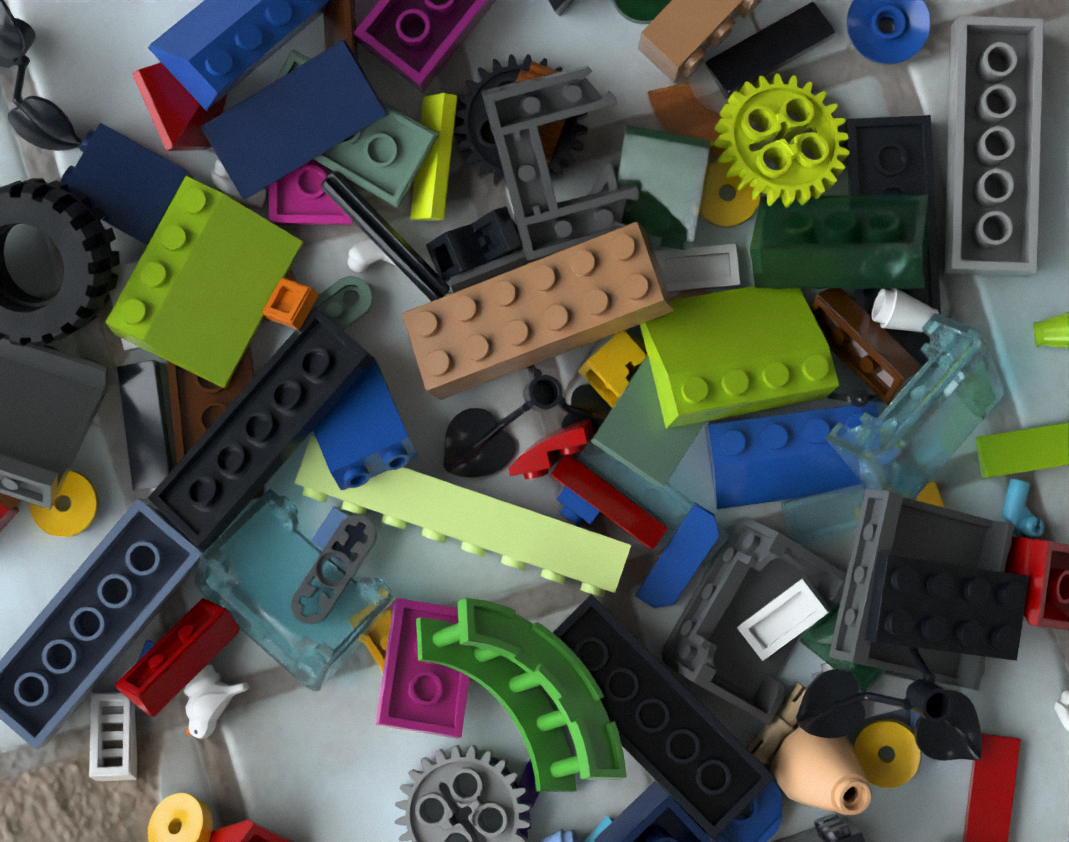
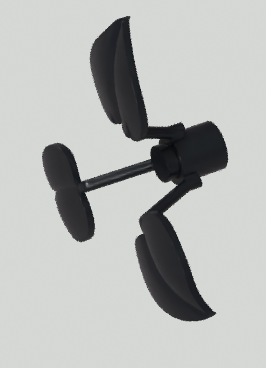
(34, 117)
(479, 445)
(942, 732)

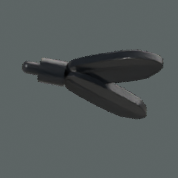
(858, 398)

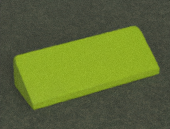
(1023, 450)

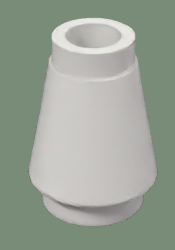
(900, 311)

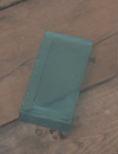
(823, 513)

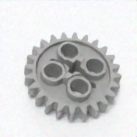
(493, 790)

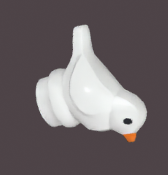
(208, 700)

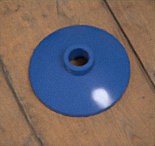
(909, 31)

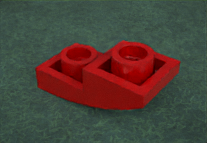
(542, 454)

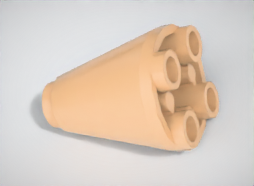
(821, 773)

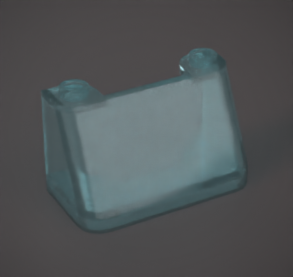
(928, 416)
(258, 571)

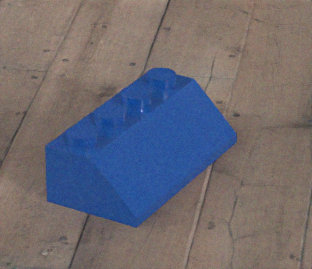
(229, 40)
(780, 456)

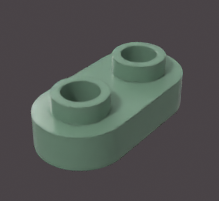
(333, 305)

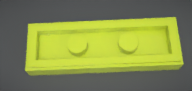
(432, 179)

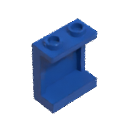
(364, 432)

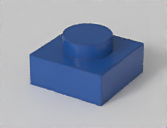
(576, 508)

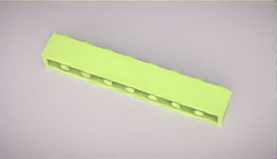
(477, 521)

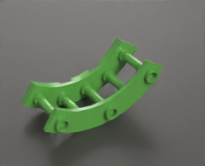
(511, 662)

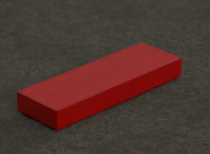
(992, 790)

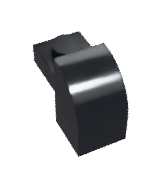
(474, 244)

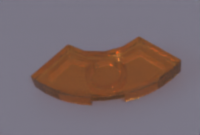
(683, 114)

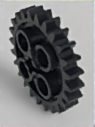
(476, 120)

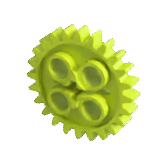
(768, 107)

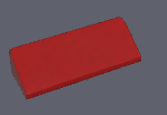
(609, 502)
(178, 656)

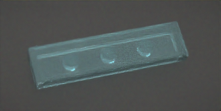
(664, 504)

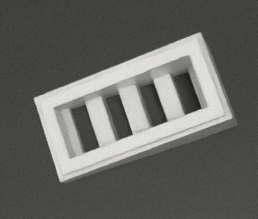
(97, 738)

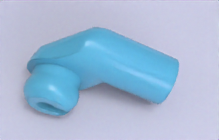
(1017, 513)

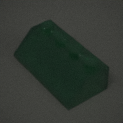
(842, 242)

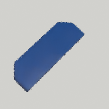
(680, 558)

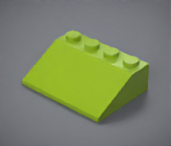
(203, 282)
(737, 354)

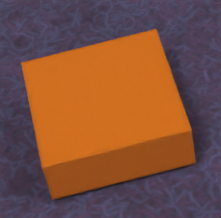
(290, 303)

